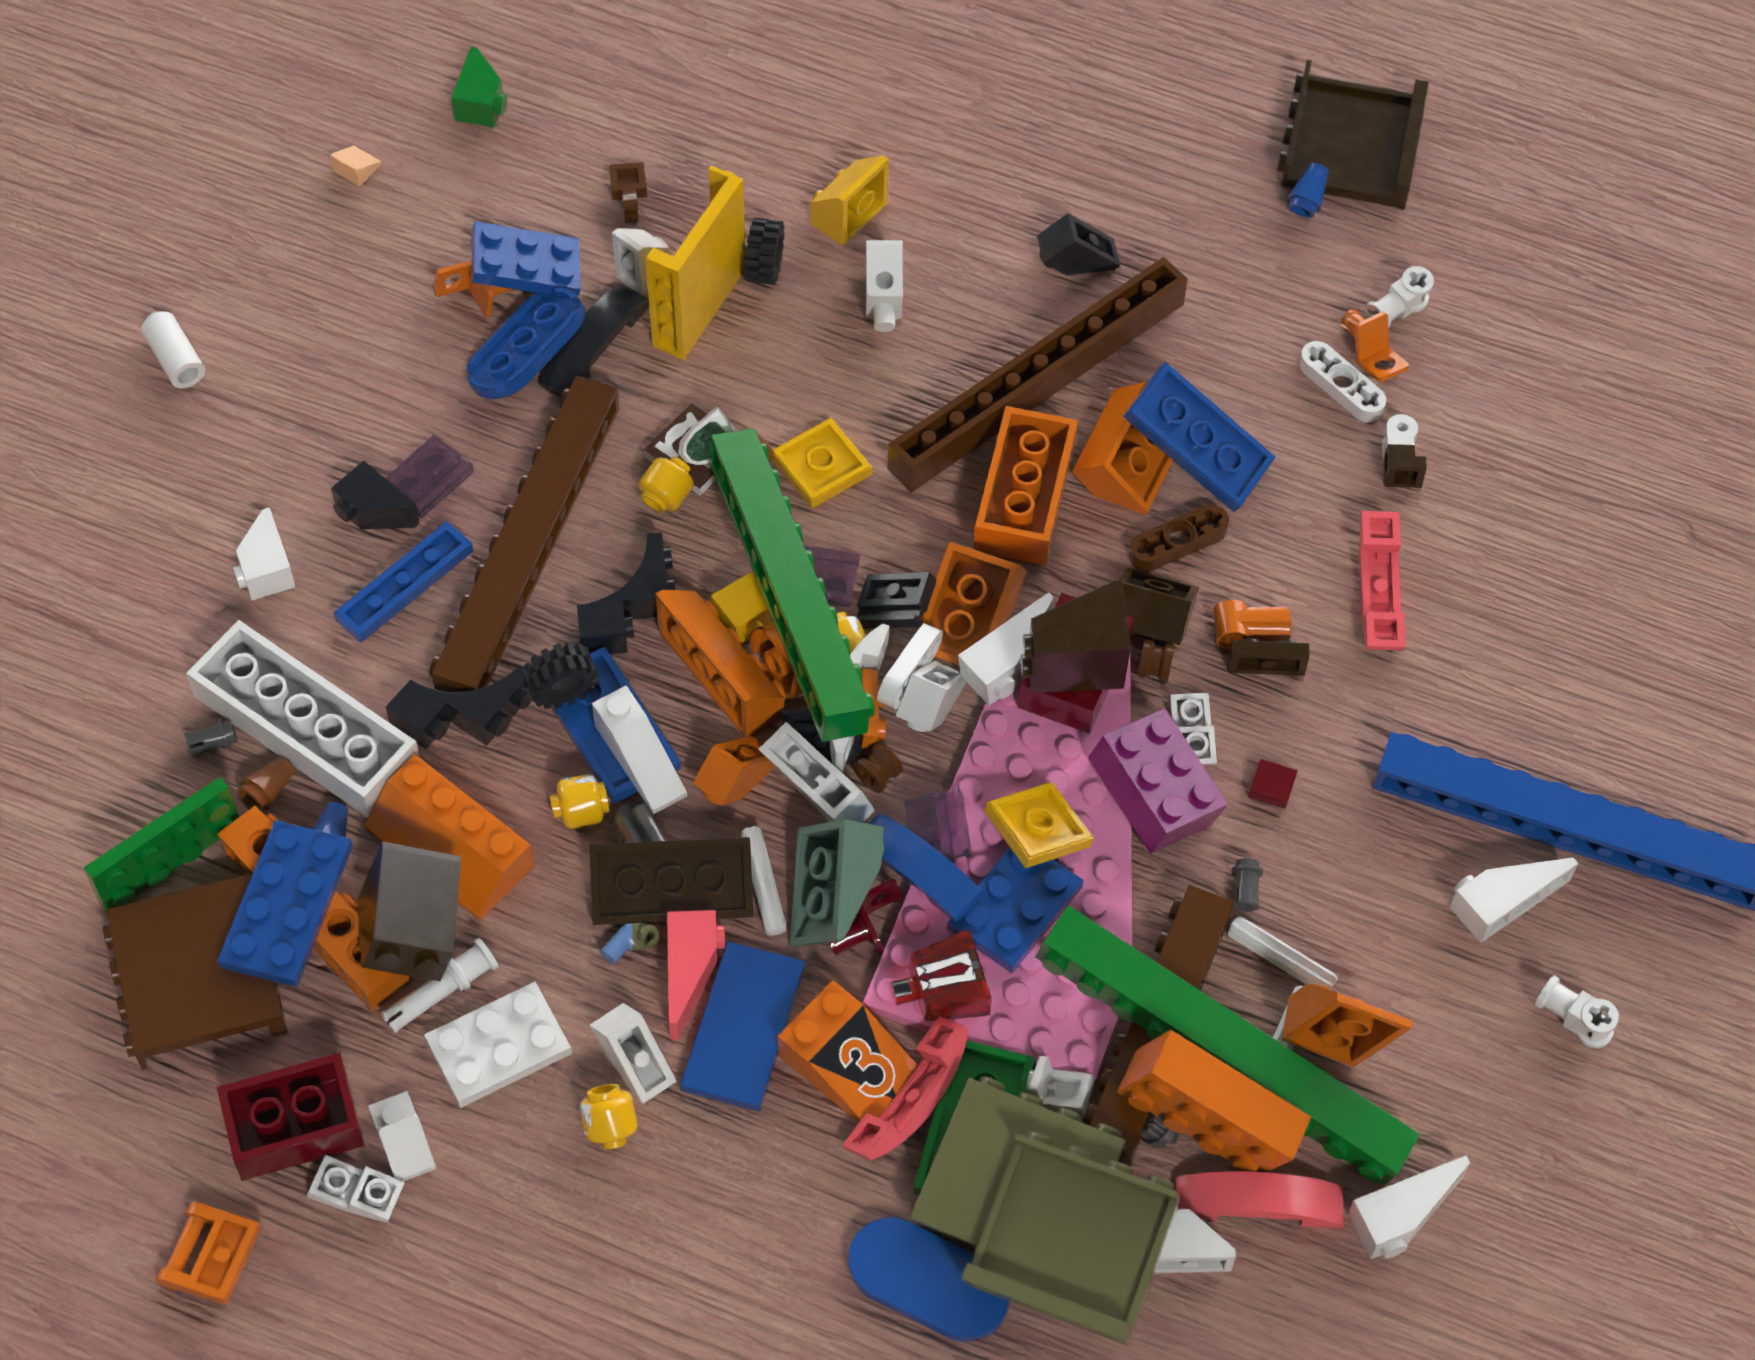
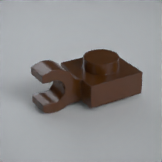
(628, 183)

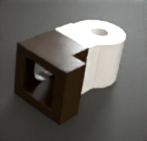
(1400, 462)

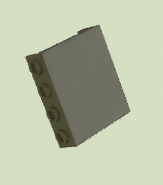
(978, 1151)
(1073, 1237)

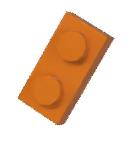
(877, 725)

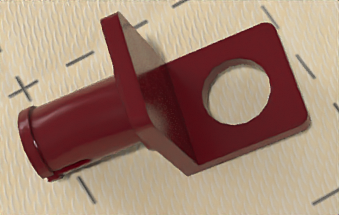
(861, 927)

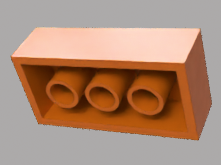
(1025, 485)
(1213, 1104)

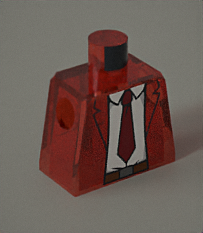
(946, 980)

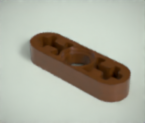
(1187, 524)

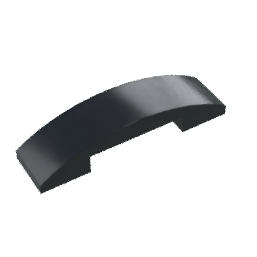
(600, 327)

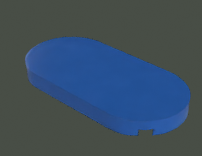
(525, 343)
(922, 1279)

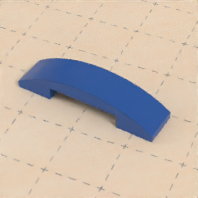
(927, 869)

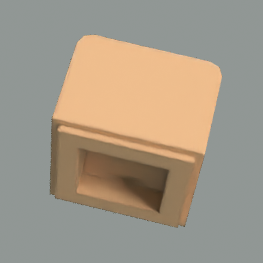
(354, 164)

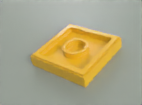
(821, 463)
(1038, 824)

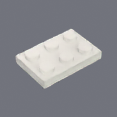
(498, 1044)

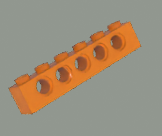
(244, 842)

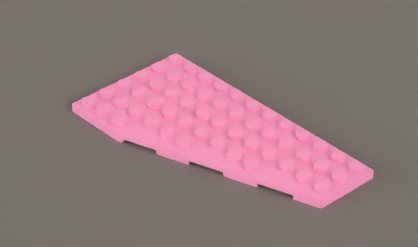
(1031, 1008)

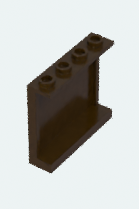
(1357, 133)

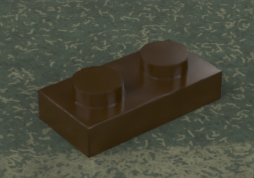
(1271, 658)

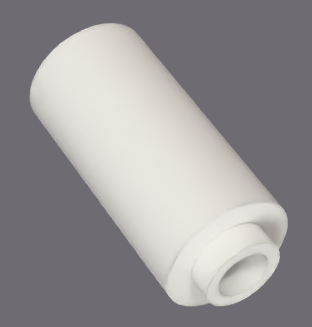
(173, 349)

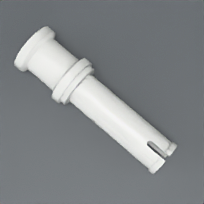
(456, 976)

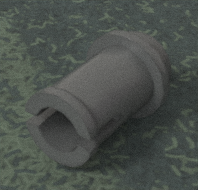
(211, 737)
(1246, 884)

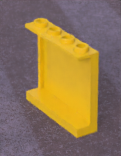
(701, 274)

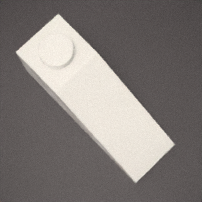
(994, 661)
(638, 749)
(815, 776)
(1505, 893)
(1396, 1213)

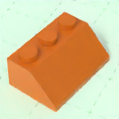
(1119, 459)

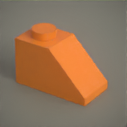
(732, 770)

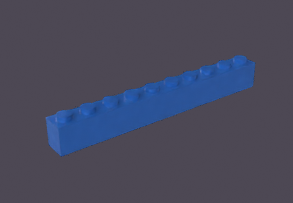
(1569, 819)

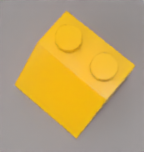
(851, 199)

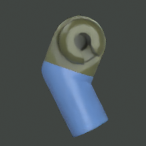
(630, 937)

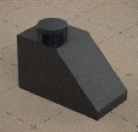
(1077, 247)
(373, 501)

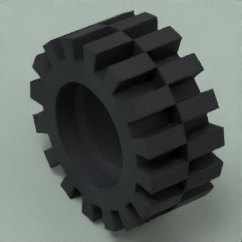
(764, 251)
(560, 675)

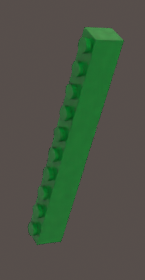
(790, 586)
(1161, 1002)

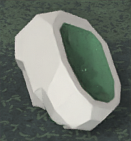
(695, 443)

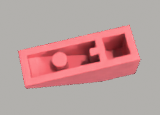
(691, 962)

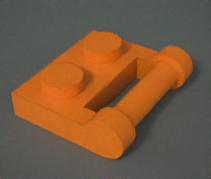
(220, 1258)

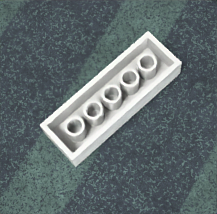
(300, 716)

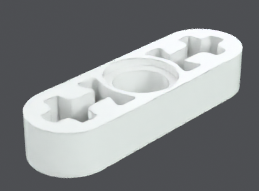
(1345, 396)
(914, 657)

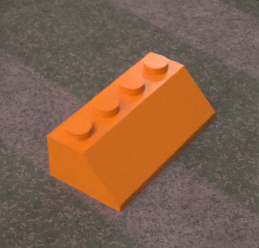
(719, 661)
(433, 814)

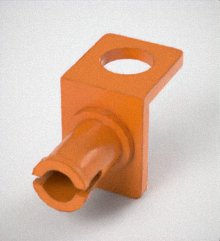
(481, 293)
(1373, 344)

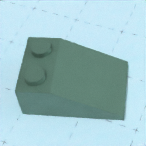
(832, 878)

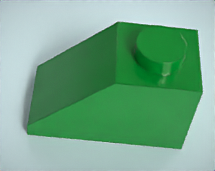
(478, 92)

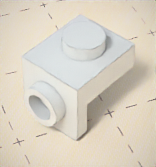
(1060, 1087)

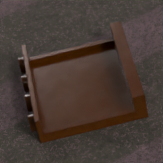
(172, 972)

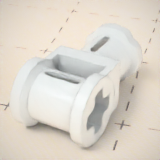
(1405, 295)
(1580, 1013)

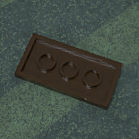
(652, 878)

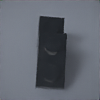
(610, 619)
(481, 713)

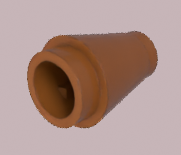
(265, 784)

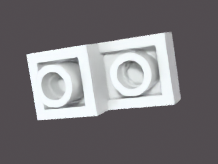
(1193, 719)
(355, 1190)

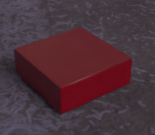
(1273, 783)

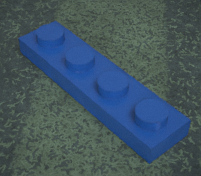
(403, 582)

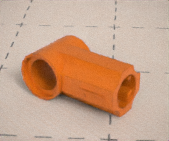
(1237, 622)

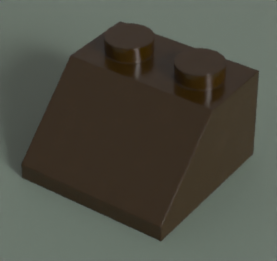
(1158, 605)

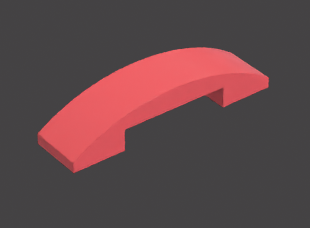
(1380, 581)
(918, 1097)
(1262, 1196)

